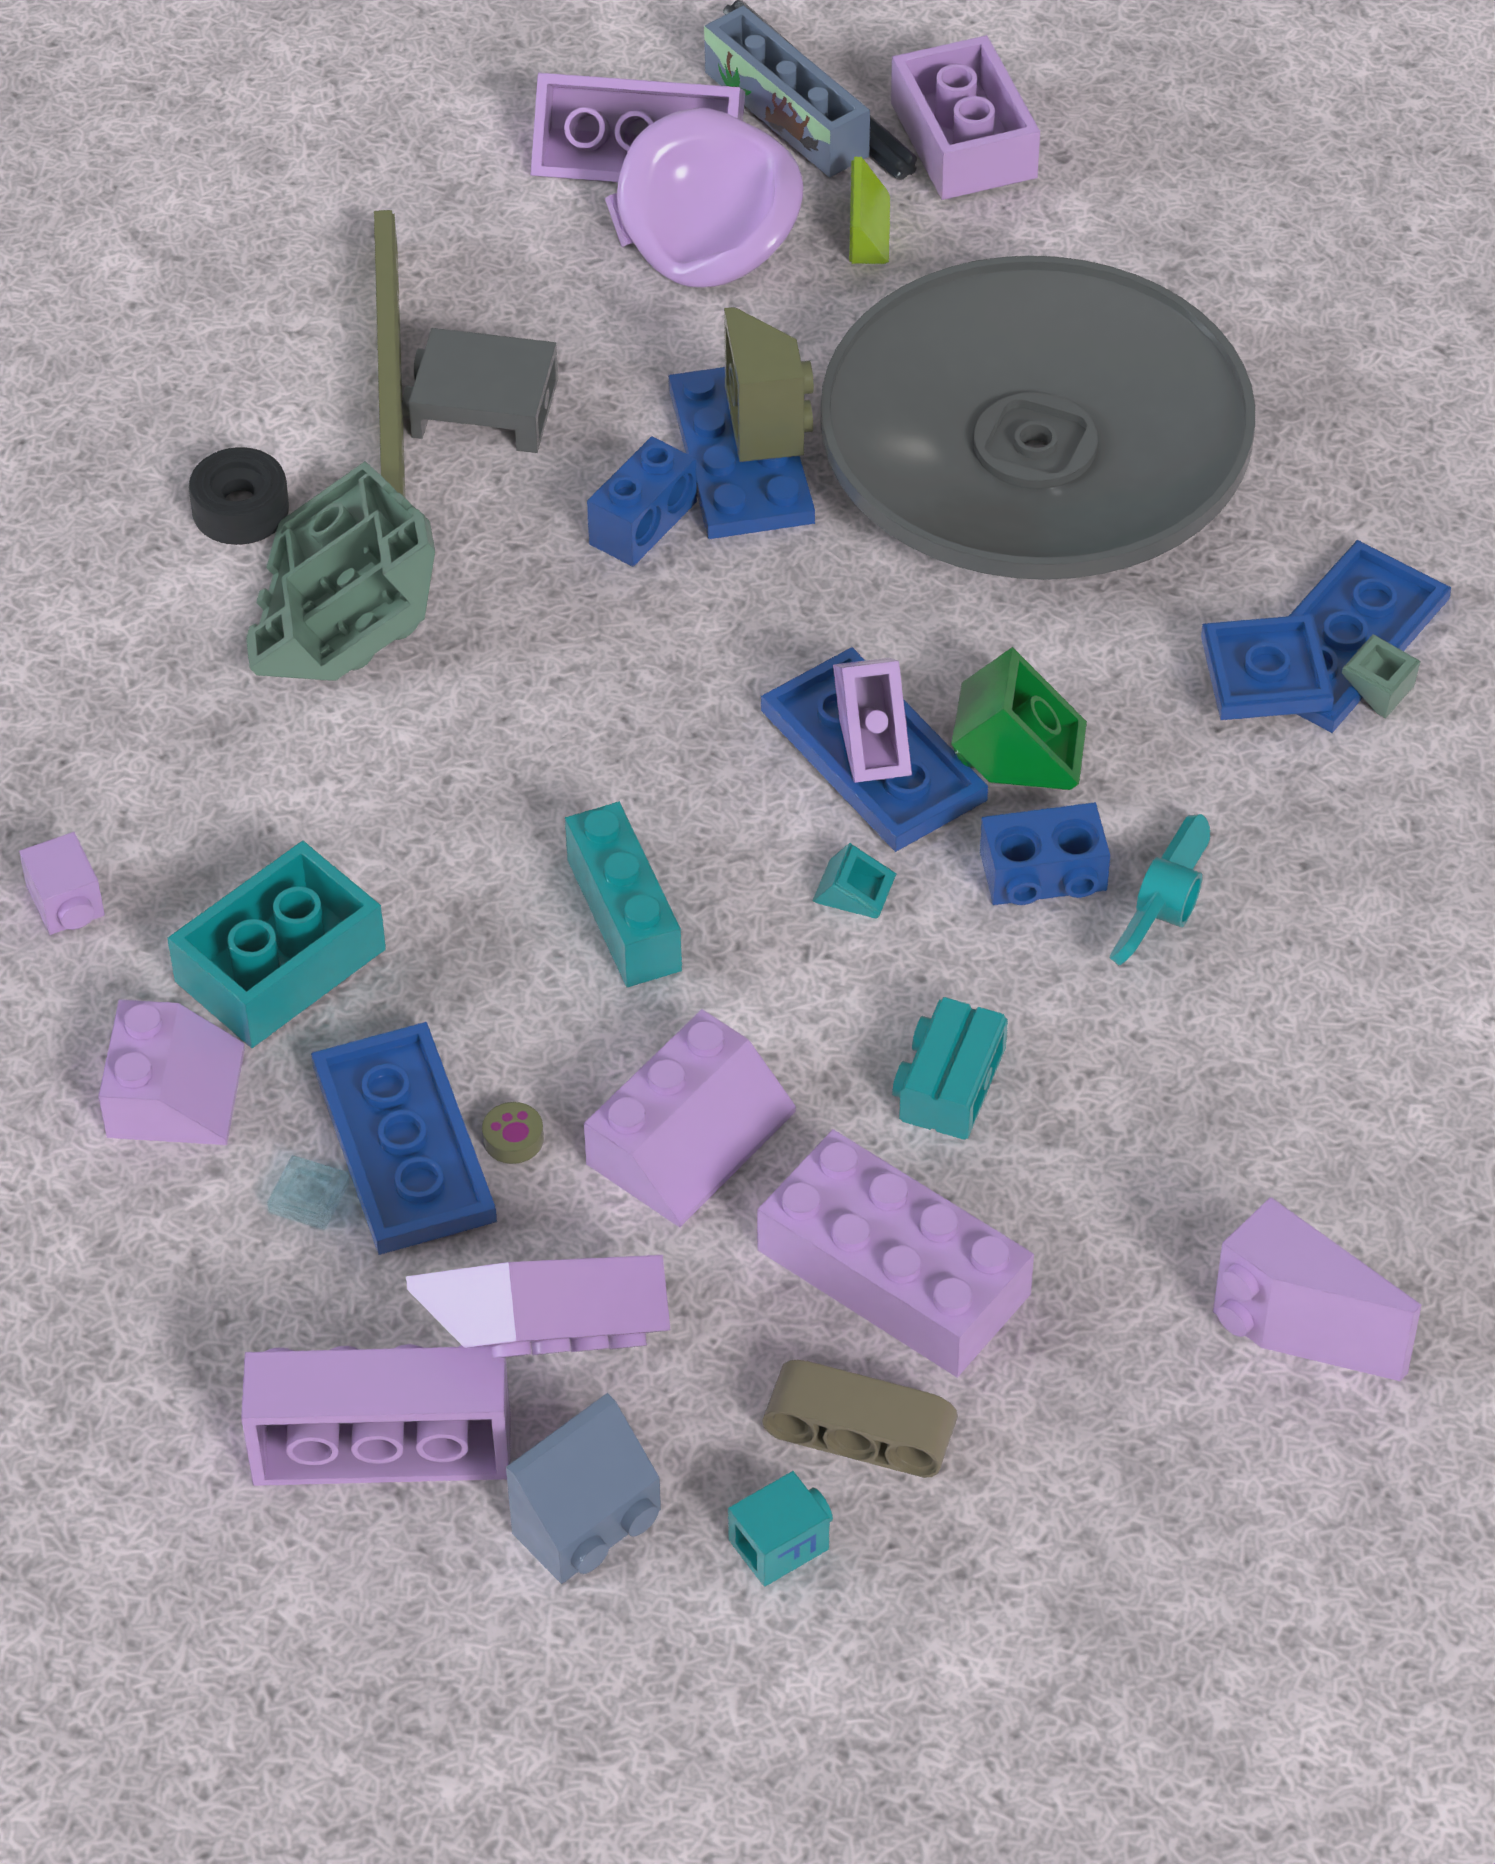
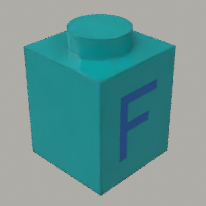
(780, 1527)

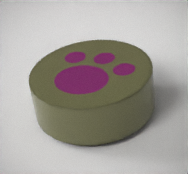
(513, 1132)

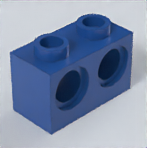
(642, 501)
(1044, 854)

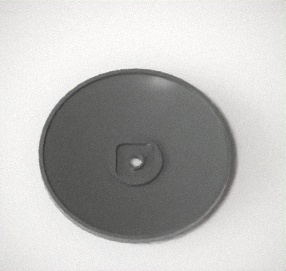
(1105, 367)

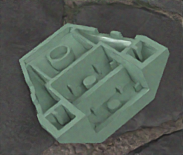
(344, 580)

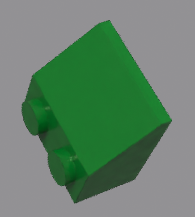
(1018, 727)

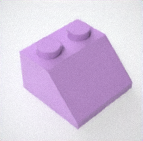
(169, 1075)

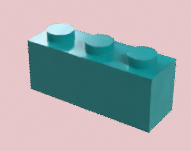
(623, 894)

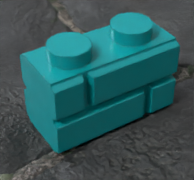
(951, 1067)

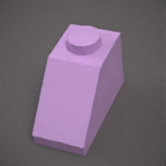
(873, 718)

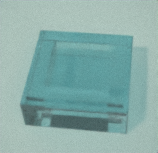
(308, 1192)

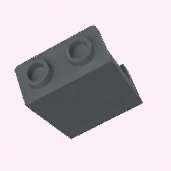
(483, 384)

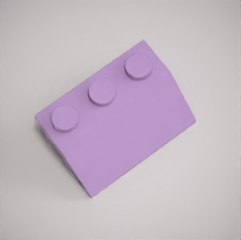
(687, 1119)

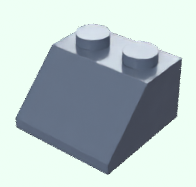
(582, 1491)

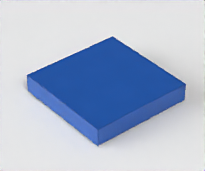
(1267, 667)

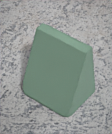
(1382, 674)

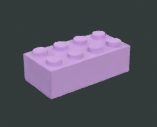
(895, 1252)
(376, 1415)

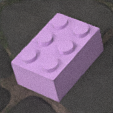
(965, 117)

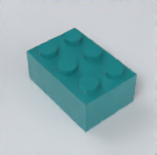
(277, 943)

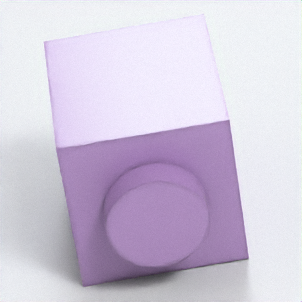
(62, 883)

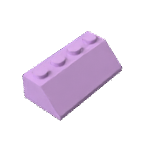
(591, 121)
(549, 1304)

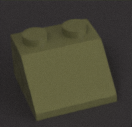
(765, 388)

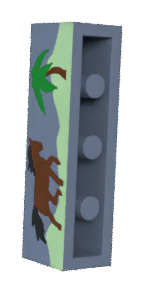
(787, 91)

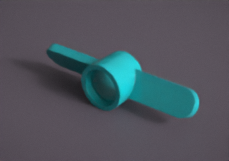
(1168, 886)

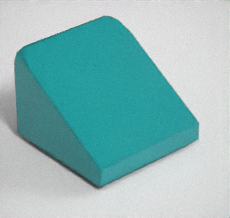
(855, 883)

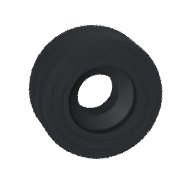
(241, 520)

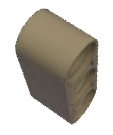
(860, 1418)

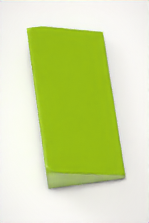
(868, 216)

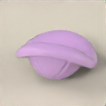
(707, 196)

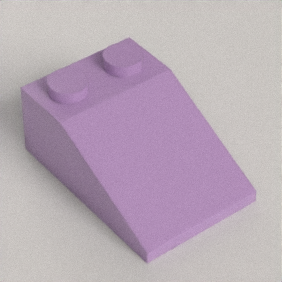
(1312, 1297)

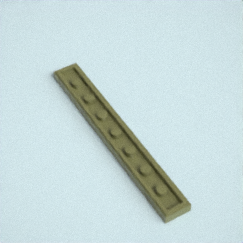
(389, 350)

